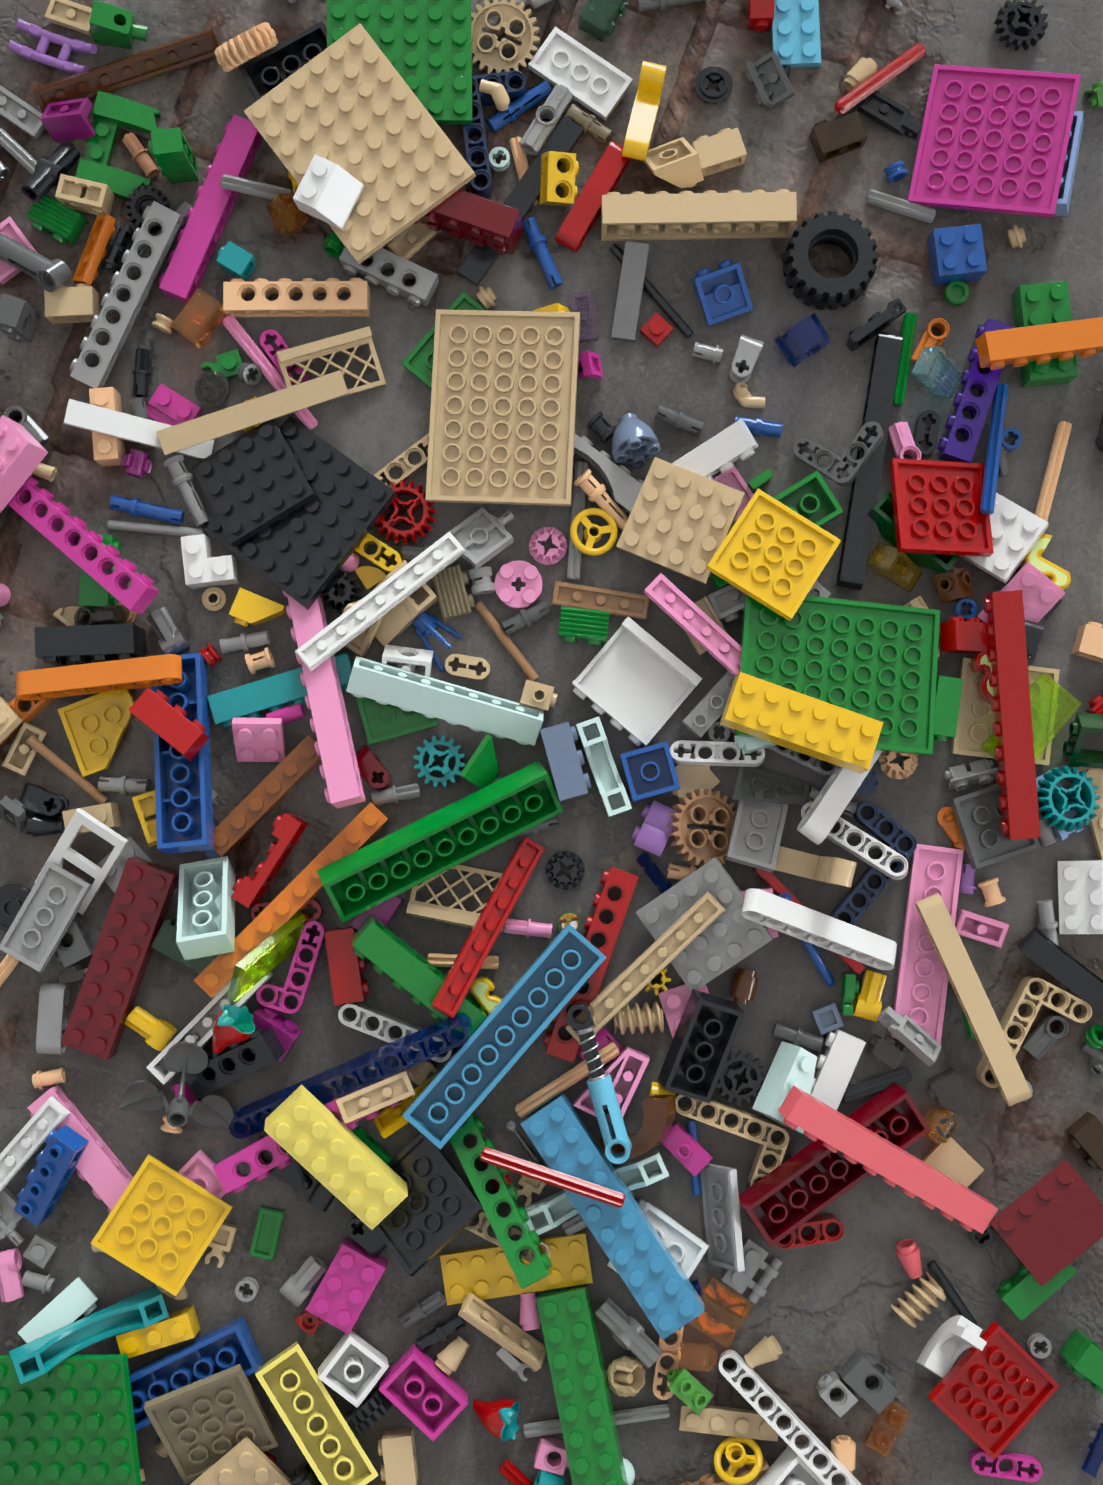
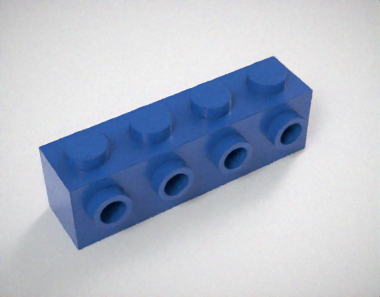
(50, 1175)

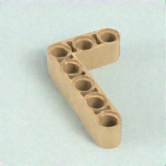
(815, 867)
(1023, 1023)
(739, 1128)

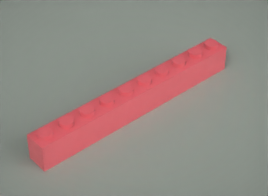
(887, 1159)

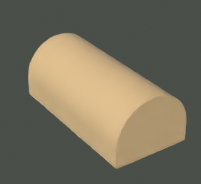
(21, 754)

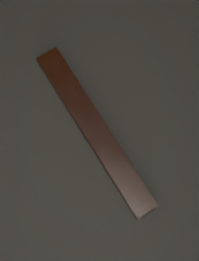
(130, 69)

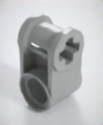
(745, 357)

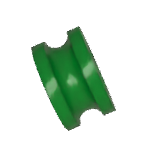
(1092, 1040)

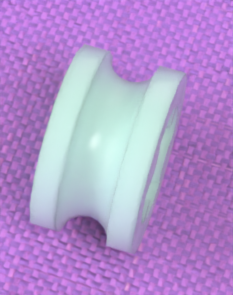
(504, 164)

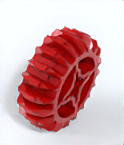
(412, 506)

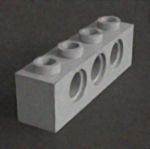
(403, 269)

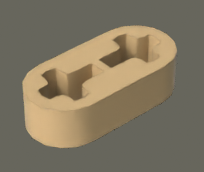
(468, 661)

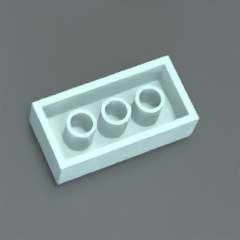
(206, 908)

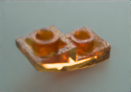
(886, 1428)

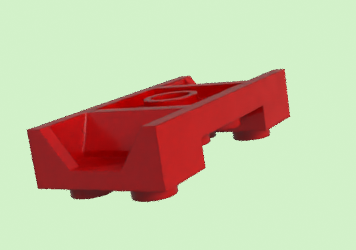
(252, 888)

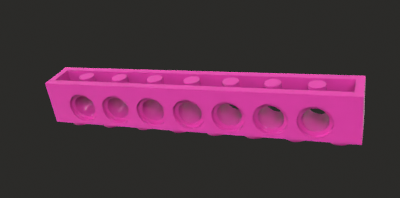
(135, 597)
(228, 1168)

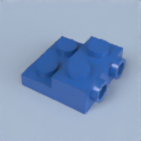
(722, 292)

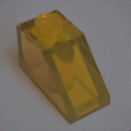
(894, 566)

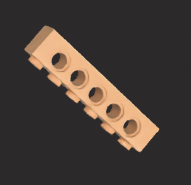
(356, 306)

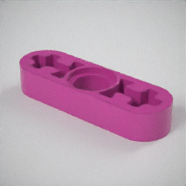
(280, 344)
(1023, 1459)

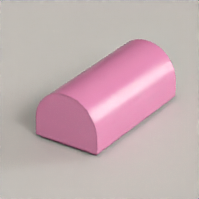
(981, 928)

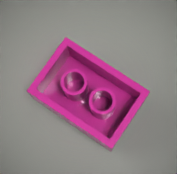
(346, 1286)
(423, 1392)

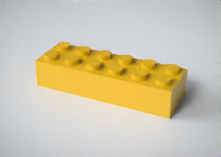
(801, 723)

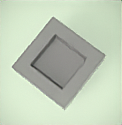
(40, 1250)

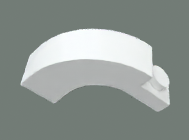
(948, 1344)

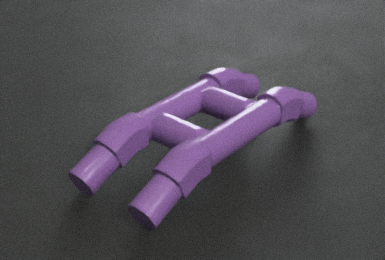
(45, 38)

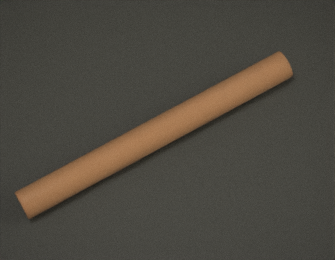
(506, 641)
(66, 770)

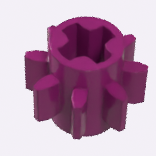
(136, 463)

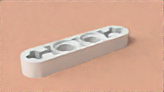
(717, 754)

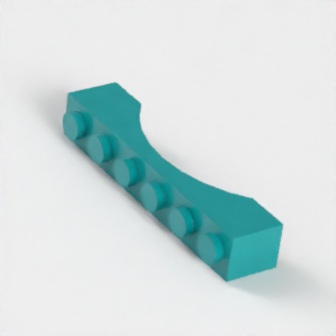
(49, 1350)

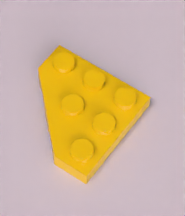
(97, 728)

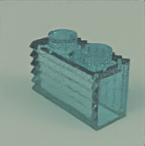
(937, 372)

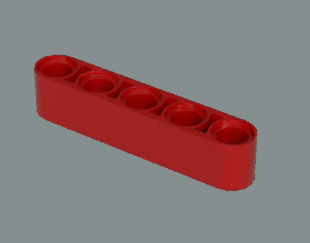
(588, 204)

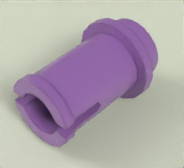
(967, 879)

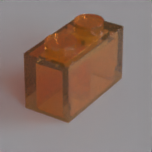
(199, 318)

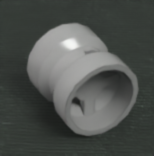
(481, 581)

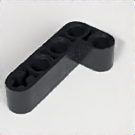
(318, 1194)

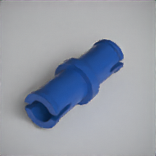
(761, 426)

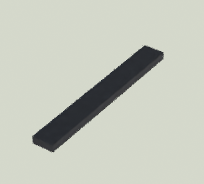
(522, 197)

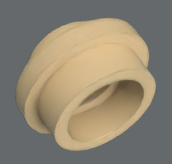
(1016, 236)
(487, 297)
(219, 604)

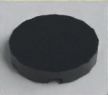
(11, 900)

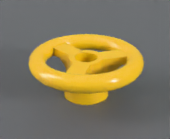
(590, 540)
(735, 1449)

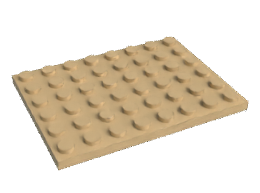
(372, 125)
(503, 407)

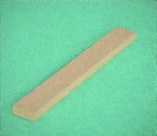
(252, 412)
(652, 961)

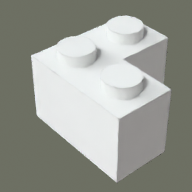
(201, 568)

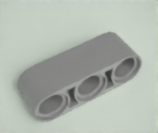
(52, 1018)

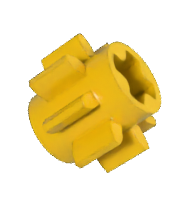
(657, 987)

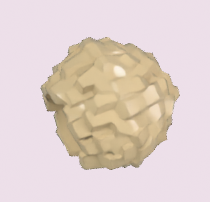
(626, 1376)

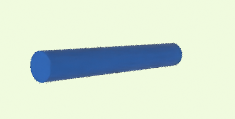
(695, 1181)

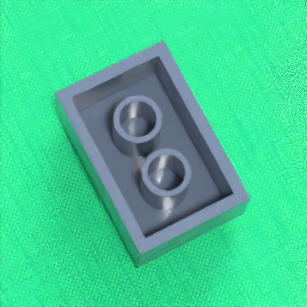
(565, 761)

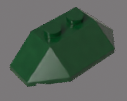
(884, 518)

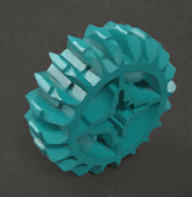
(1077, 787)

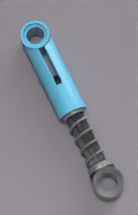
(600, 1086)

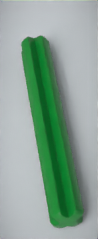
(908, 333)

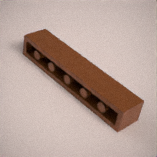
(266, 797)

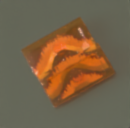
(722, 1314)

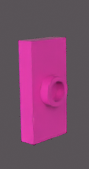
(686, 1149)

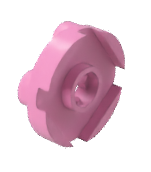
(518, 570)

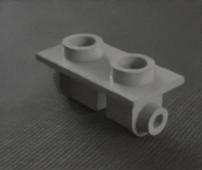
(981, 773)

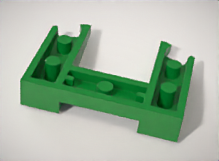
(111, 114)

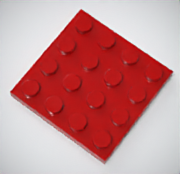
(939, 508)
(994, 1391)

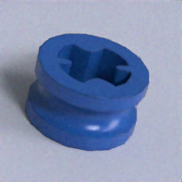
(895, 171)
(1014, 433)
(965, 601)

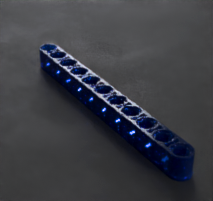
(358, 1069)

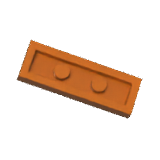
(94, 249)

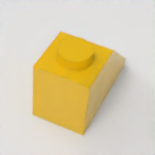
(254, 609)

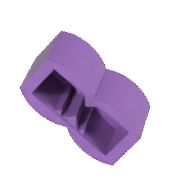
(654, 831)

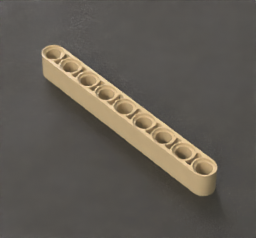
(973, 1000)

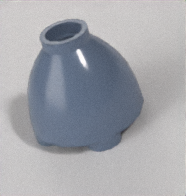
(633, 441)

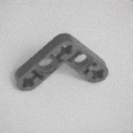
(839, 463)

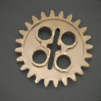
(510, 16)

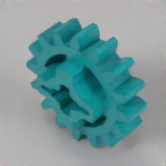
(432, 751)

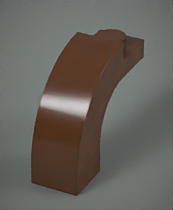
(657, 1123)

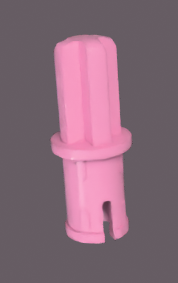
(528, 928)

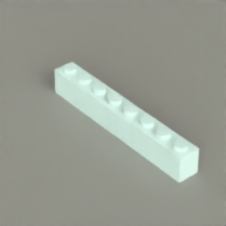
(445, 701)

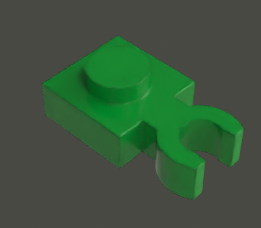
(226, 364)
(849, 987)

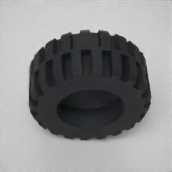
(843, 233)

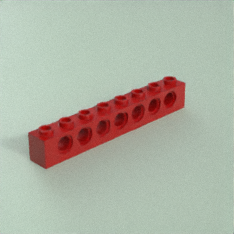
(567, 1047)

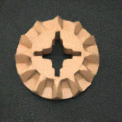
(894, 770)

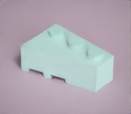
(789, 1068)
(61, 1311)

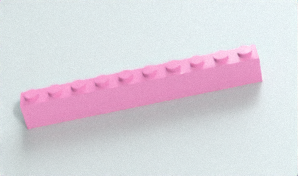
(328, 711)

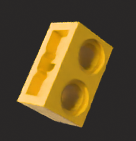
(552, 177)
(146, 811)

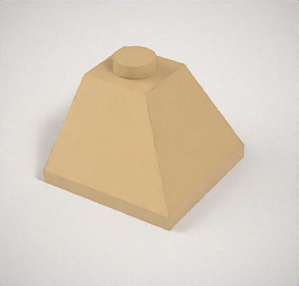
(675, 163)

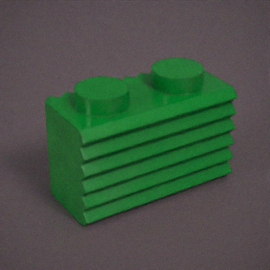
(57, 220)
(583, 625)

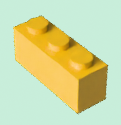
(176, 1328)

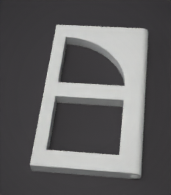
(63, 851)

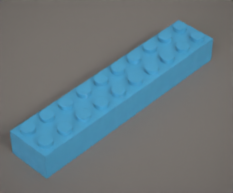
(504, 1036)
(621, 1232)

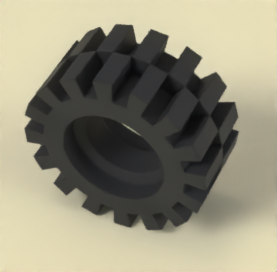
(140, 196)
(369, 1412)

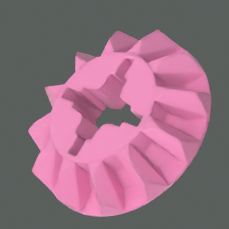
(553, 555)

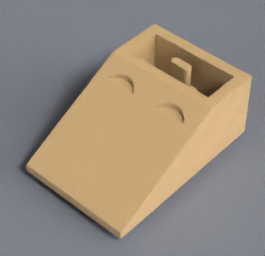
(405, 612)

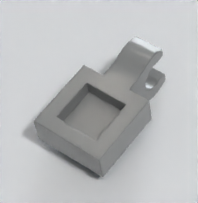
(513, 1362)

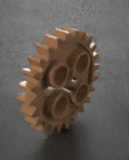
(706, 805)

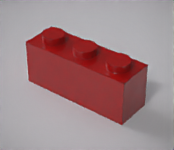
(169, 722)
(345, 967)

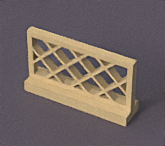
(330, 346)
(450, 914)

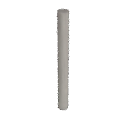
(154, 528)

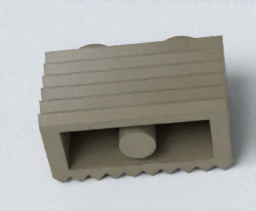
(452, 592)

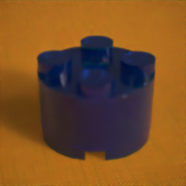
(801, 339)

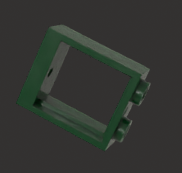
(1077, 730)

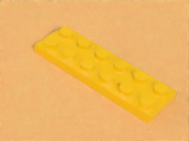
(489, 1274)

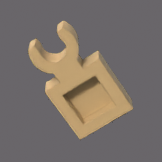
(528, 1186)
(221, 1242)

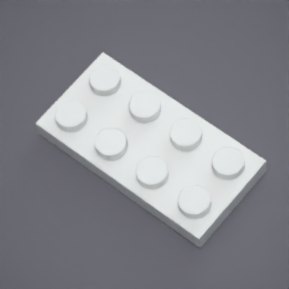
(586, 75)

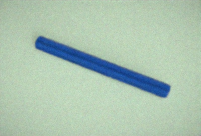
(994, 449)

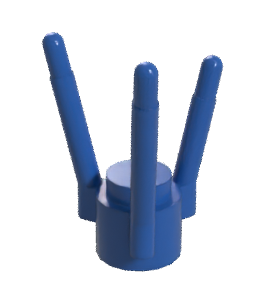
(427, 626)

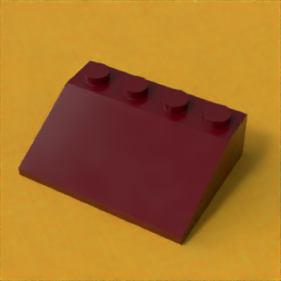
(1051, 1223)

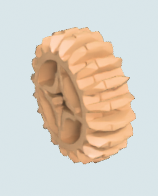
(245, 46)

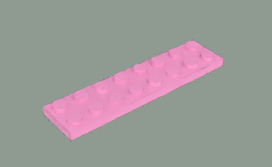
(921, 977)

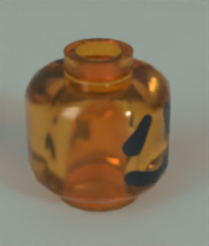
(941, 1125)

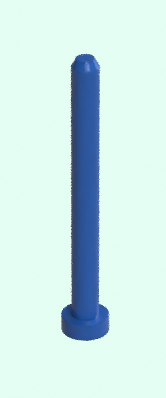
(814, 954)

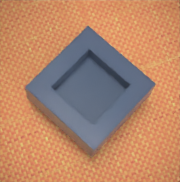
(827, 1018)

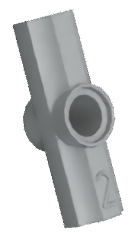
(552, 109)
(628, 1333)

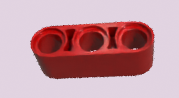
(818, 1234)

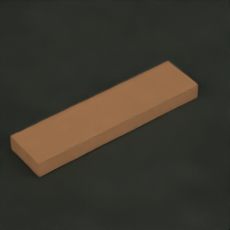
(594, 598)

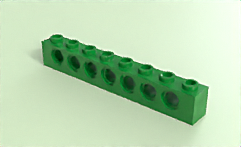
(525, 1273)

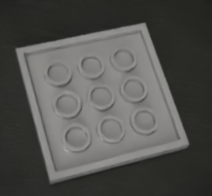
(723, 941)

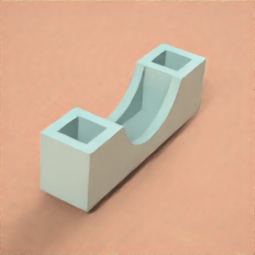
(603, 766)

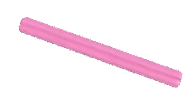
(265, 365)

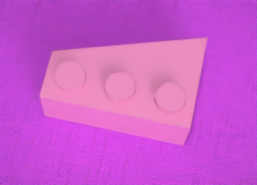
(625, 1074)

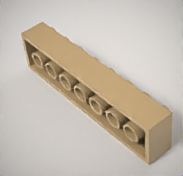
(698, 215)

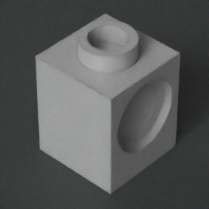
(841, 1402)

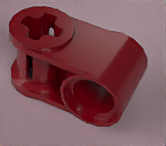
(369, 766)

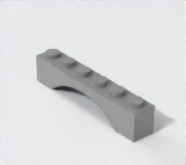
(620, 483)

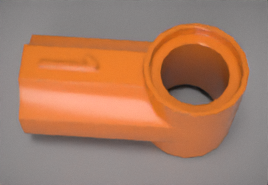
(929, 339)

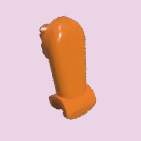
(949, 825)

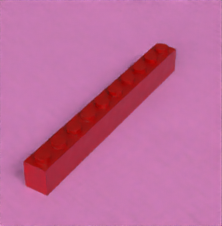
(1012, 714)

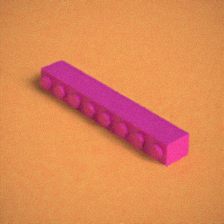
(210, 211)

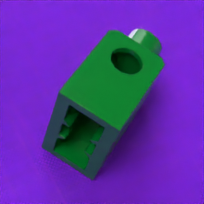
(115, 26)

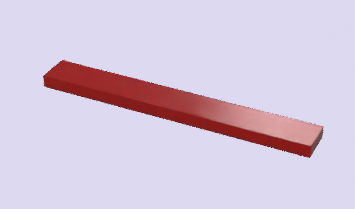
(487, 928)

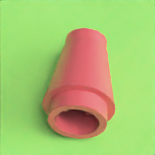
(909, 1256)

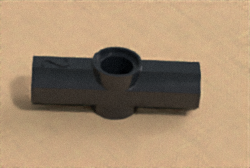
(49, 170)

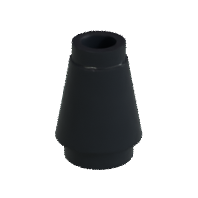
(43, 825)

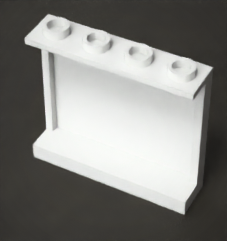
(635, 682)

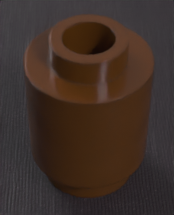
(744, 986)

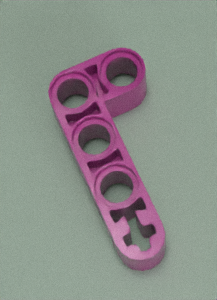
(298, 964)

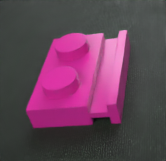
(171, 407)

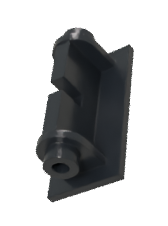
(120, 244)

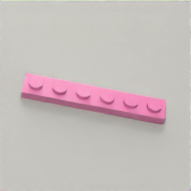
(695, 622)

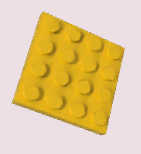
(773, 554)
(161, 1225)

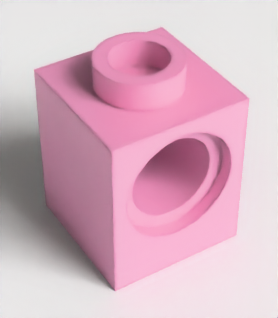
(544, 1462)

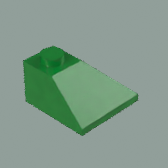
(483, 765)

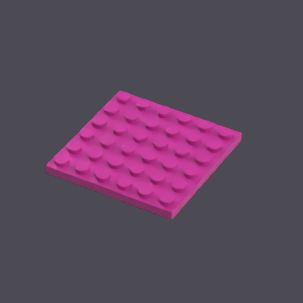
(994, 140)

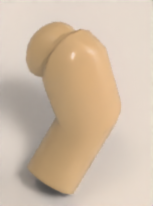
(746, 399)

